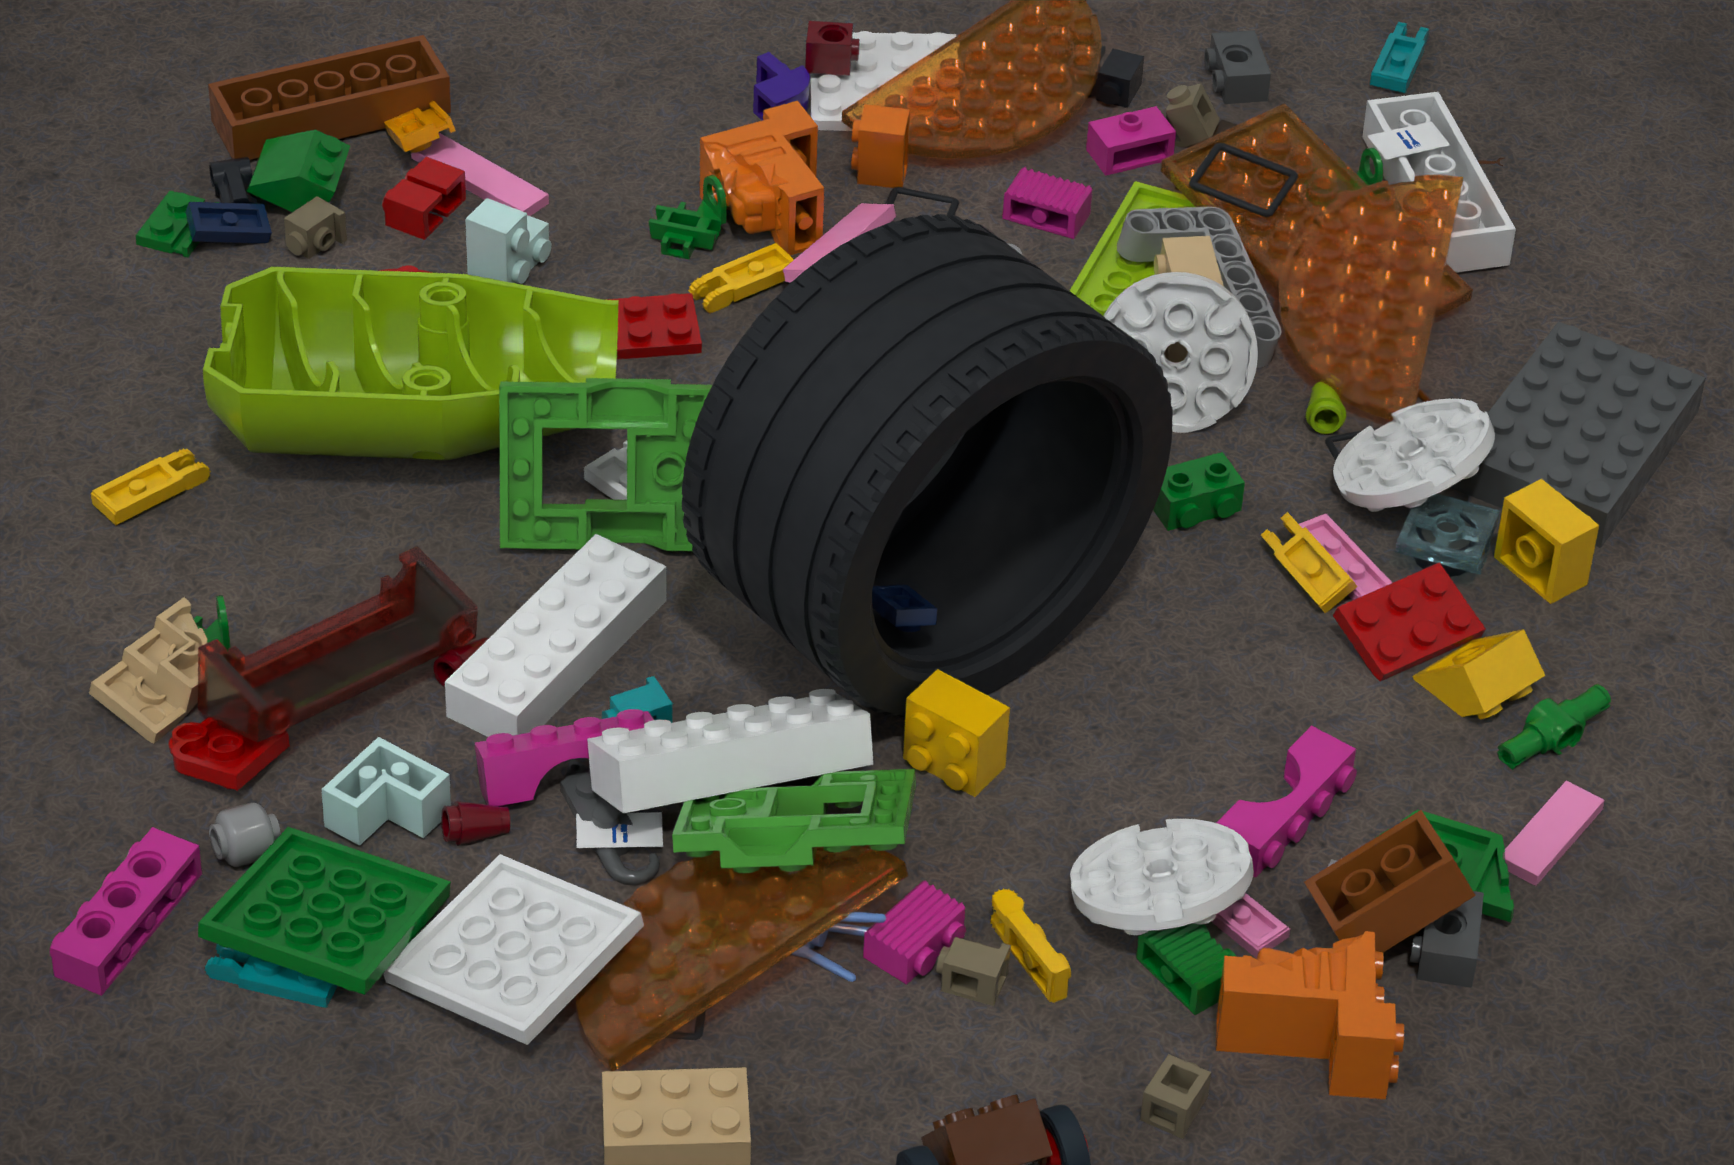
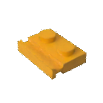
(417, 129)

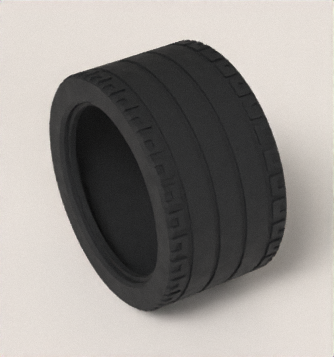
(930, 427)

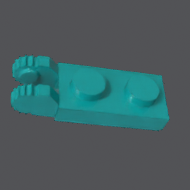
(1399, 59)
(268, 978)

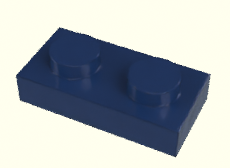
(228, 222)
(903, 607)

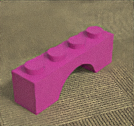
(515, 764)
(1316, 771)

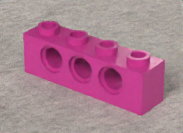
(125, 911)

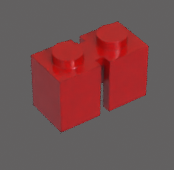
(424, 189)

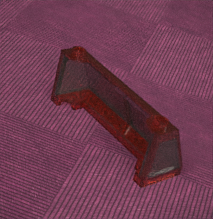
(339, 657)

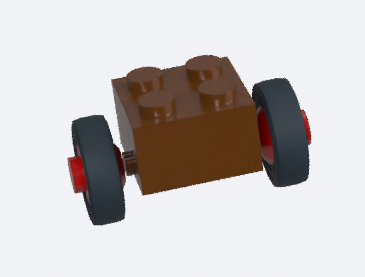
(1003, 1135)

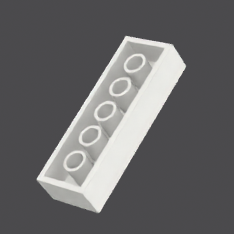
(1482, 227)
(556, 640)
(729, 750)

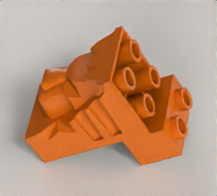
(770, 175)
(1315, 1007)

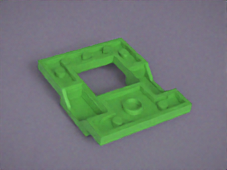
(658, 437)
(789, 823)

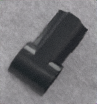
(232, 180)

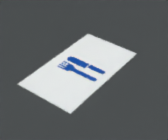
(1408, 140)
(643, 833)

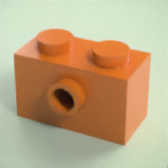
(881, 146)

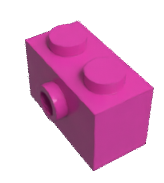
(1130, 140)

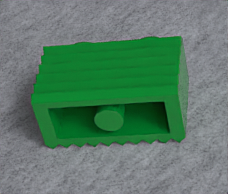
(1185, 963)

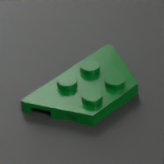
(1480, 859)

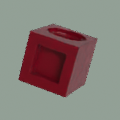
(830, 48)

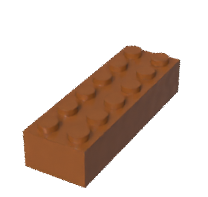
(330, 94)

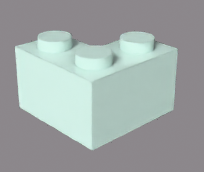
(504, 242)
(385, 786)

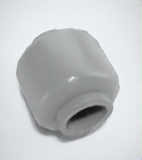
(243, 833)

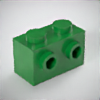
(1199, 492)

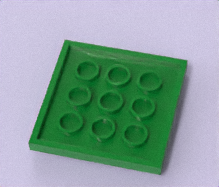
(324, 910)

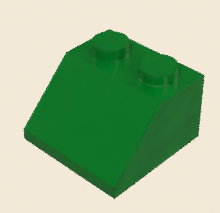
(298, 169)

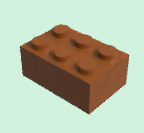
(1391, 885)

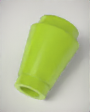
(1326, 409)

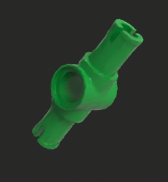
(1554, 726)

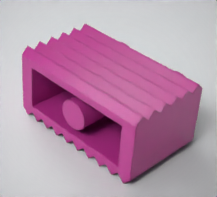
(1047, 203)
(915, 932)

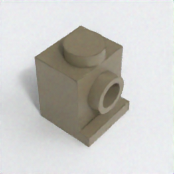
(1191, 114)
(314, 228)
(974, 970)
(1175, 1096)

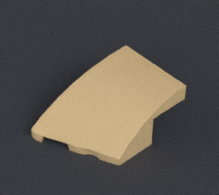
(156, 676)

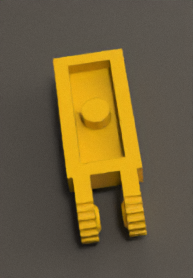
(741, 278)
(149, 485)
(1311, 565)
(1029, 945)

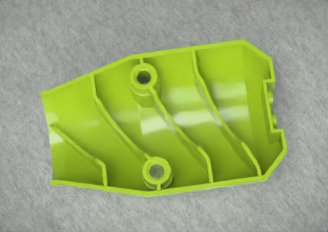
(392, 359)

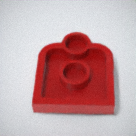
(220, 754)

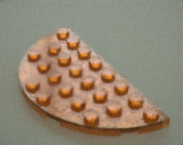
(997, 81)
(1368, 288)
(714, 934)

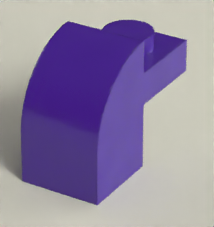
(779, 84)

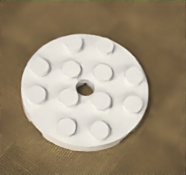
(1212, 329)
(1414, 454)
(1161, 876)

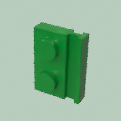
(168, 226)

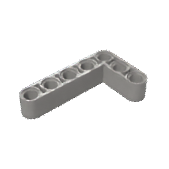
(1143, 237)

